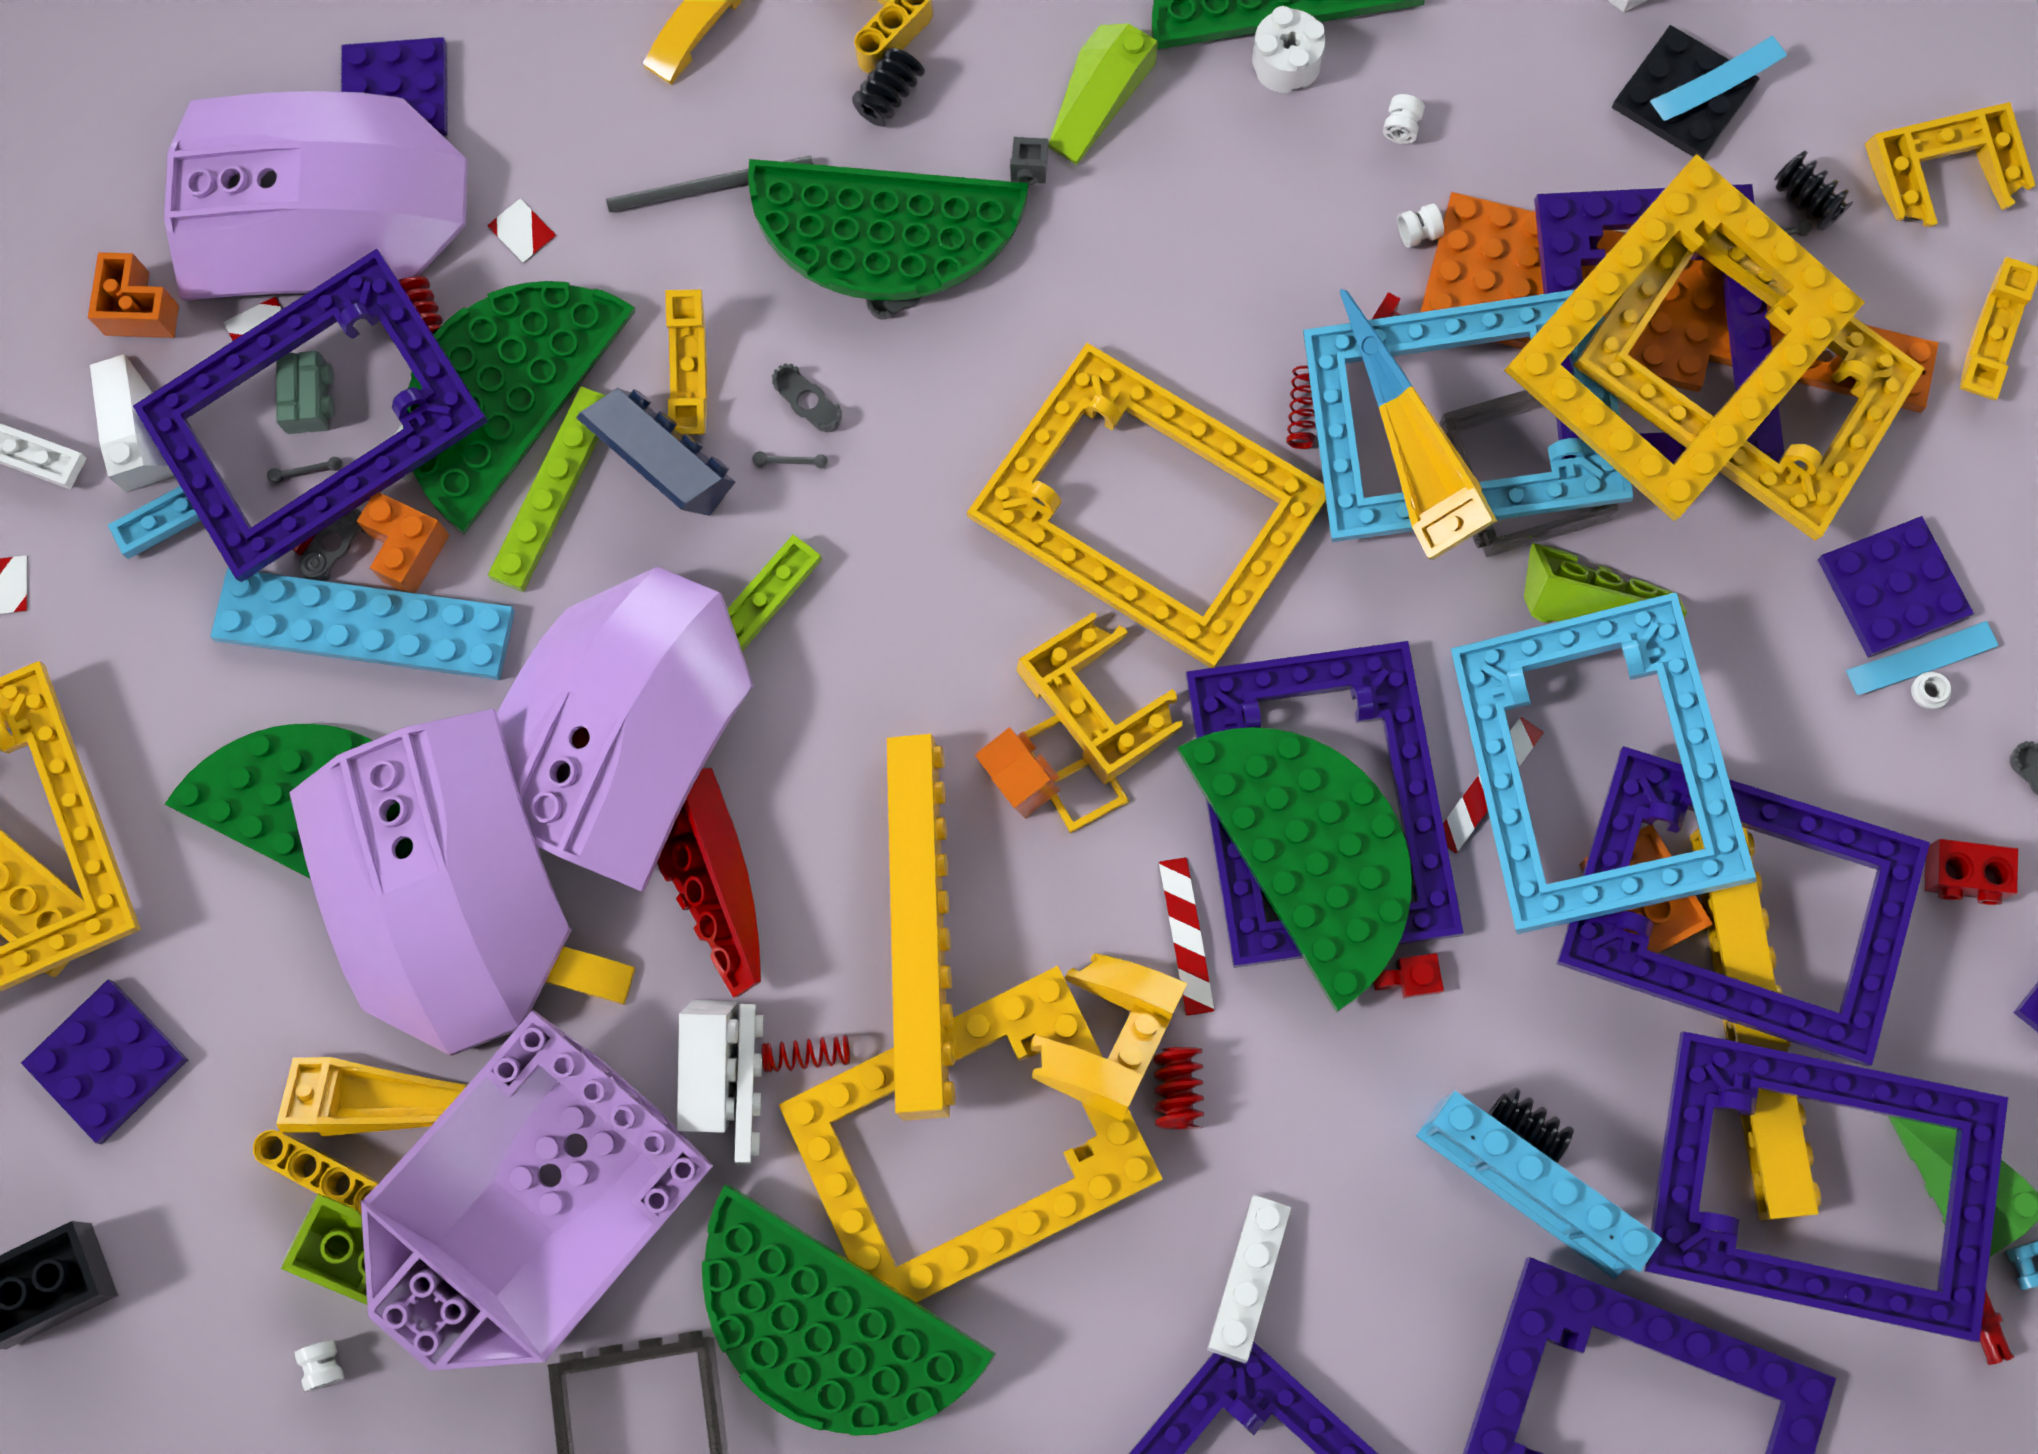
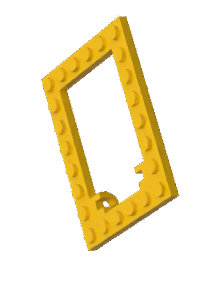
(1688, 210)
(1111, 388)
(1801, 496)
(37, 720)
(1104, 1168)

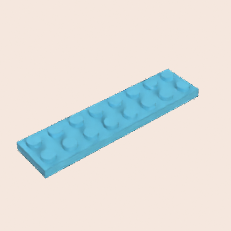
(364, 624)

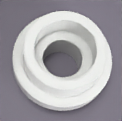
(1938, 683)

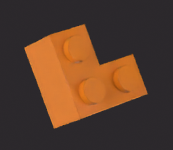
(125, 303)
(409, 541)
(1019, 775)

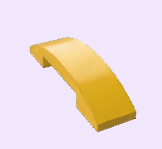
(681, 34)
(1997, 327)
(687, 360)
(592, 975)

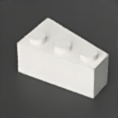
(707, 1065)

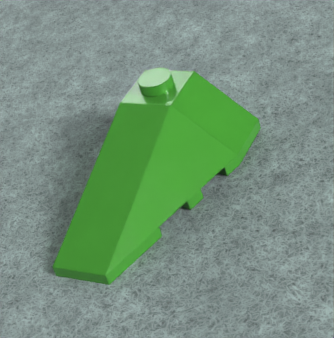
(1933, 1153)

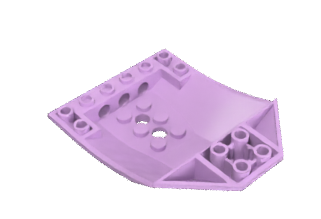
(348, 181)
(655, 686)
(463, 924)
(483, 1257)

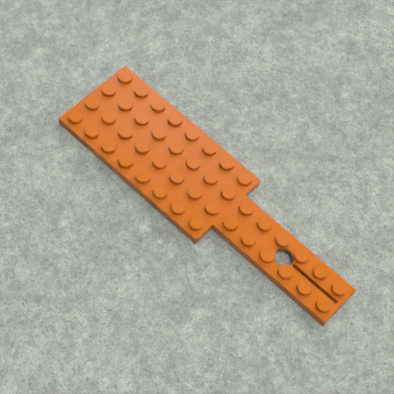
(1495, 256)

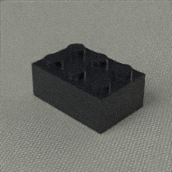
(51, 1281)

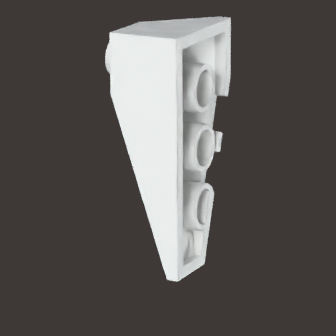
(125, 443)

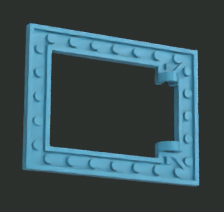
(1571, 485)
(1652, 643)

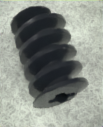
(886, 85)
(1812, 191)
(1531, 1125)

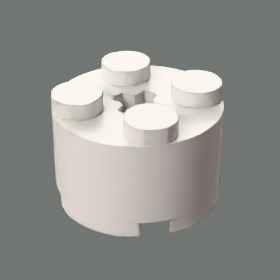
(1288, 49)

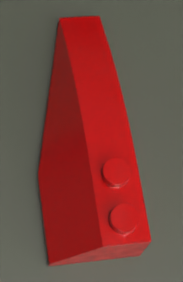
(714, 883)

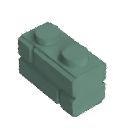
(303, 392)

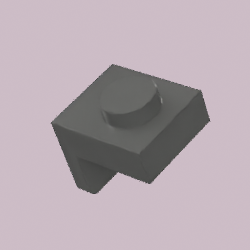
(1029, 160)

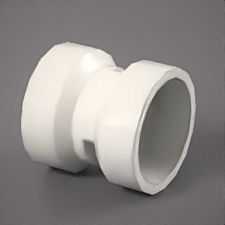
(1402, 123)
(1420, 225)
(319, 1365)

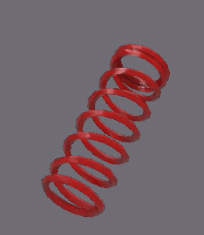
(1301, 435)
(769, 1064)

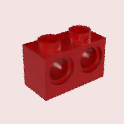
(1970, 863)

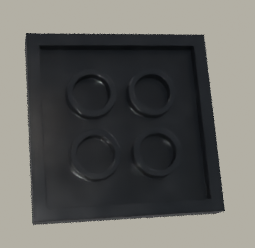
(1669, 65)

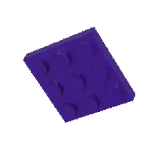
(402, 70)
(1895, 586)
(104, 1061)

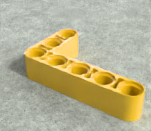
(879, 36)
(327, 1171)

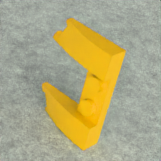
(1988, 131)
(1052, 675)
(1113, 1082)

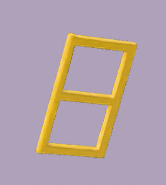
(1073, 826)

